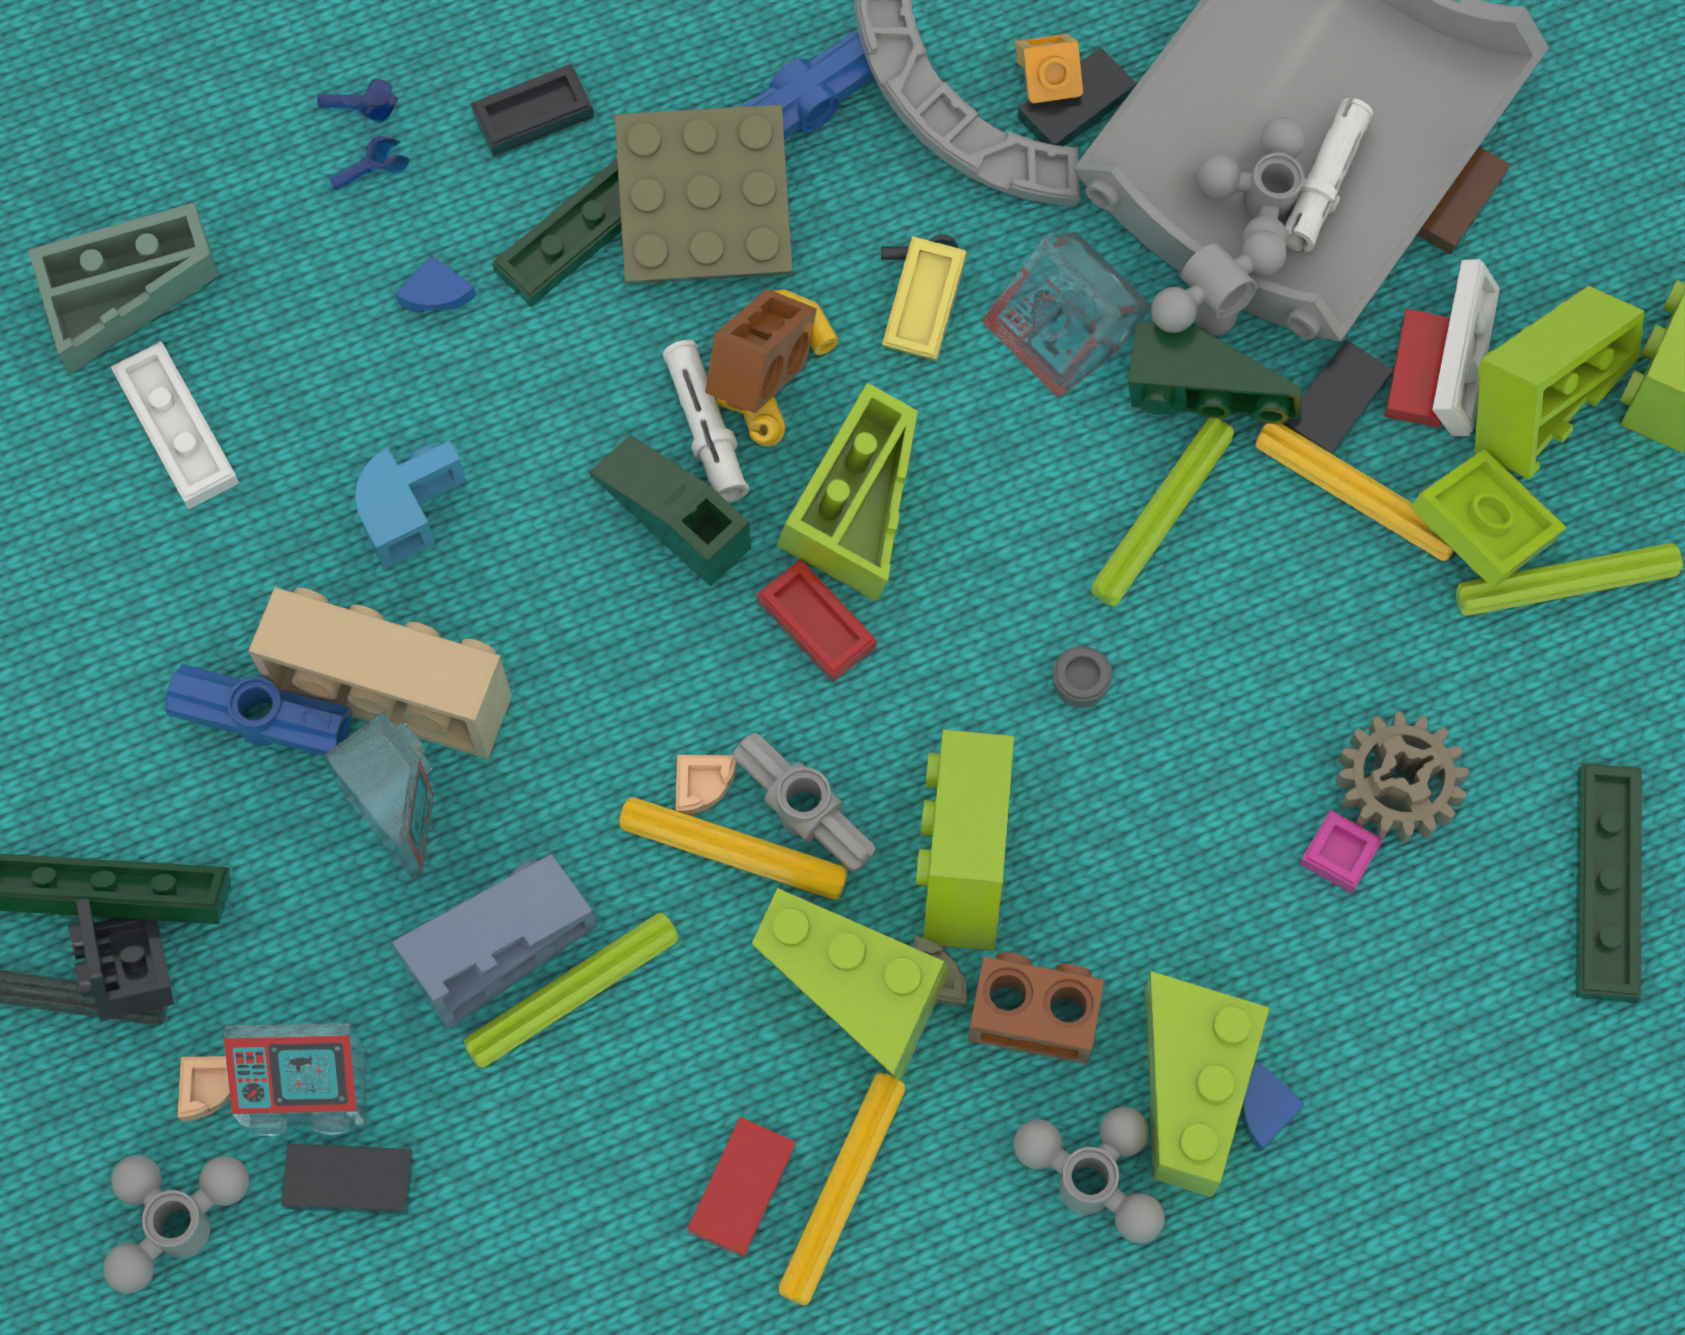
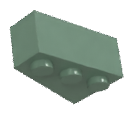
(120, 279)

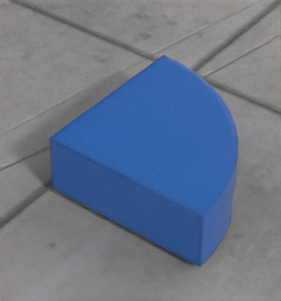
(434, 288)
(1267, 1106)

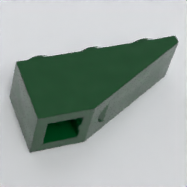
(1206, 377)
(676, 508)

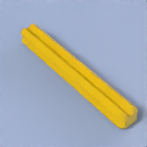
(1350, 486)
(733, 848)
(841, 1189)

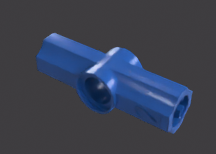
(815, 88)
(225, 701)

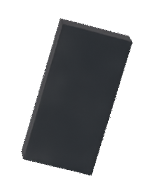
(532, 110)
(1064, 119)
(1340, 396)
(347, 1179)

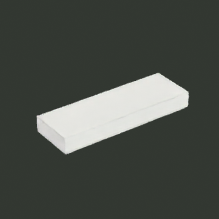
(1465, 347)
(175, 425)

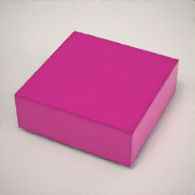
(1341, 851)

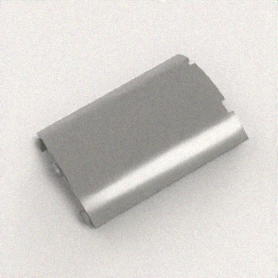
(1423, 66)

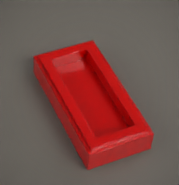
(1417, 368)
(816, 620)
(741, 1187)

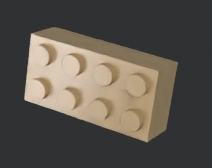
(373, 666)

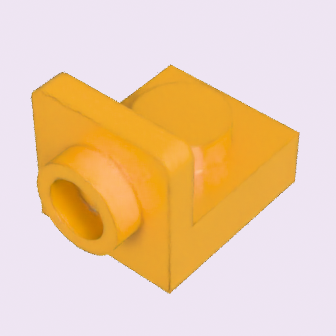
(1050, 67)

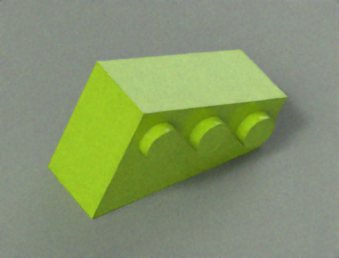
(1658, 395)
(1198, 1077)

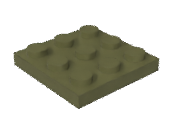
(703, 194)

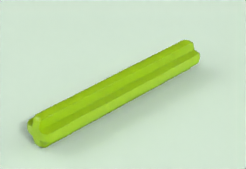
(1162, 511)
(1570, 579)
(570, 990)

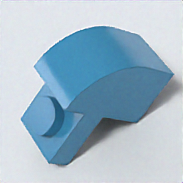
(391, 497)

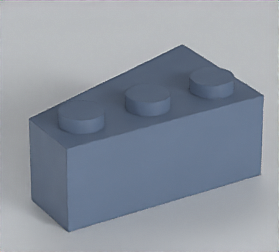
(494, 939)

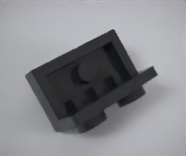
(122, 964)

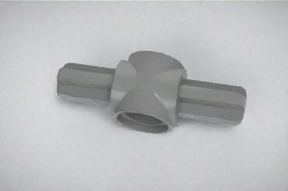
(822, 822)

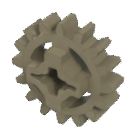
(1410, 753)

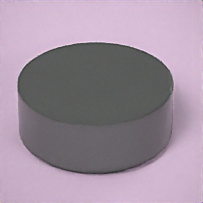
(1082, 677)

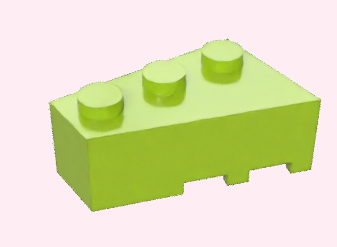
(1550, 372)
(854, 498)
(967, 838)
(856, 975)

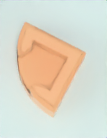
(702, 781)
(202, 1087)

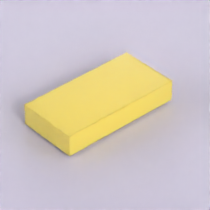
(924, 298)

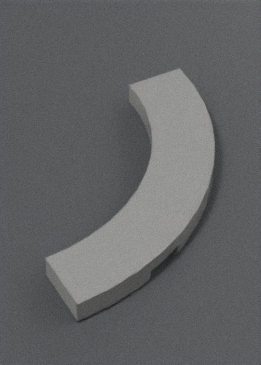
(951, 125)

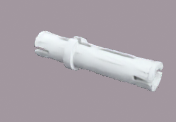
(1320, 189)
(718, 461)

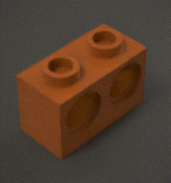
(760, 350)
(1032, 1025)

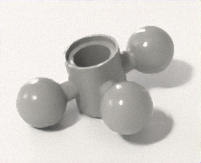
(1221, 177)
(1218, 285)
(1122, 1134)
(138, 1182)

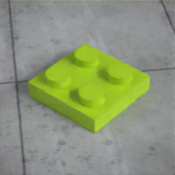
(1488, 517)

